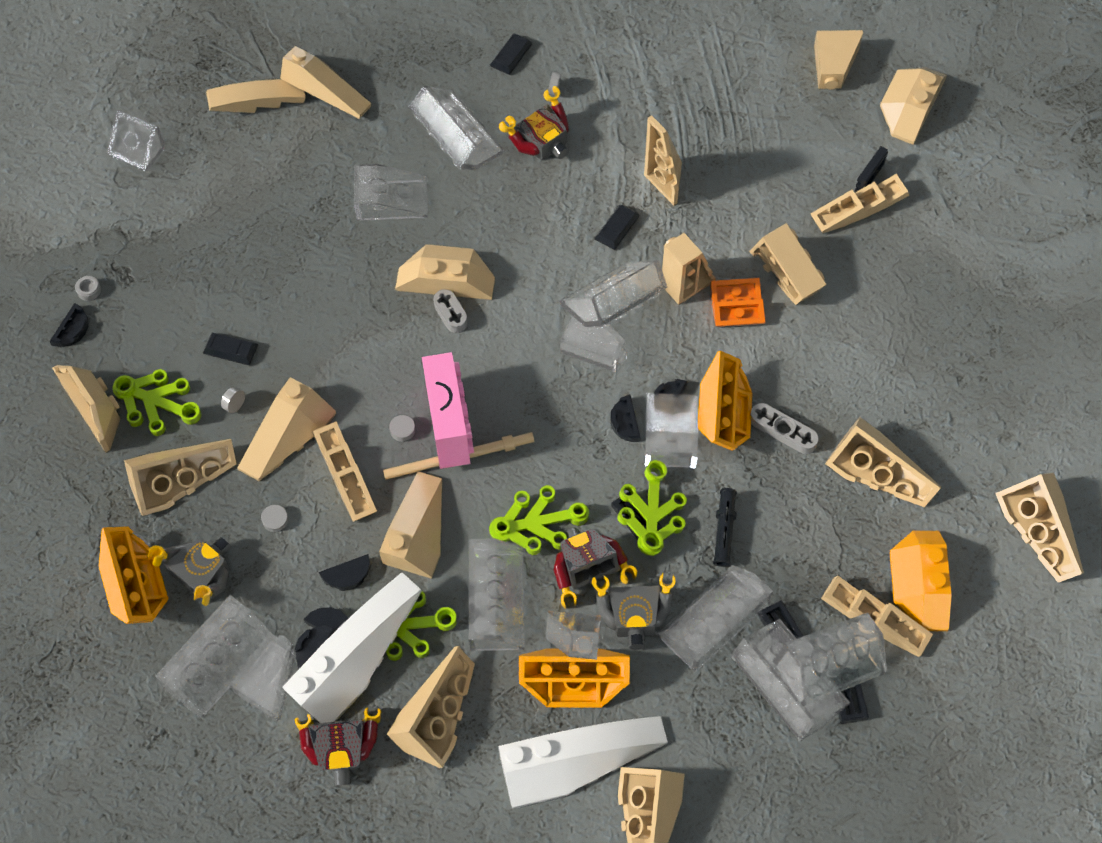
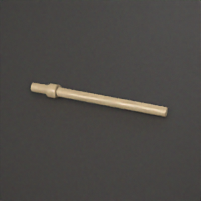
(507, 443)

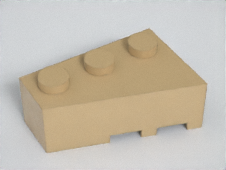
(789, 263)
(685, 268)

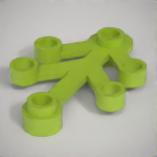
(154, 398)
(651, 512)
(535, 521)
(421, 622)

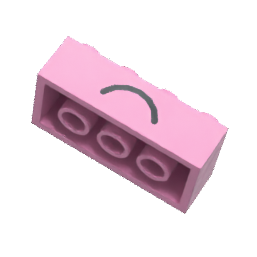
(448, 410)

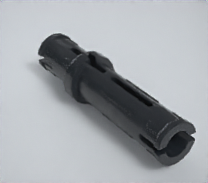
(727, 499)

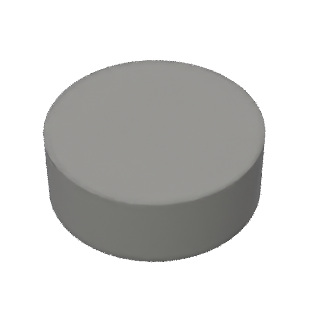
(555, 81)
(88, 288)
(233, 399)
(402, 428)
(274, 518)

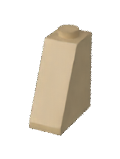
(835, 56)

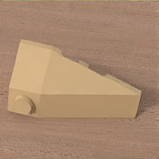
(321, 81)
(662, 161)
(285, 428)
(875, 461)
(171, 474)
(1043, 520)
(430, 717)
(649, 803)

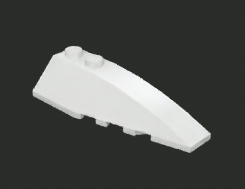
(348, 658)
(569, 759)

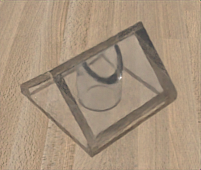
(135, 141)

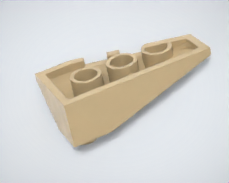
(416, 529)

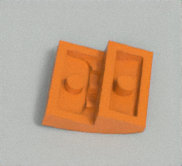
(737, 302)

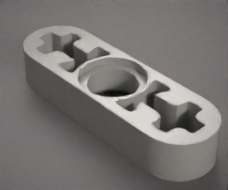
(781, 418)

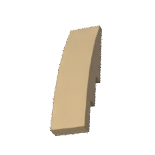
(253, 94)
(859, 205)
(344, 471)
(892, 622)

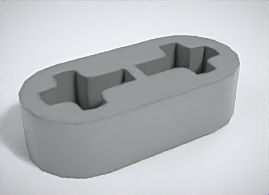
(446, 313)

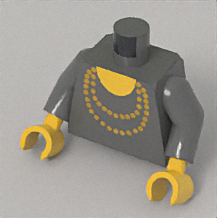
(196, 566)
(635, 609)

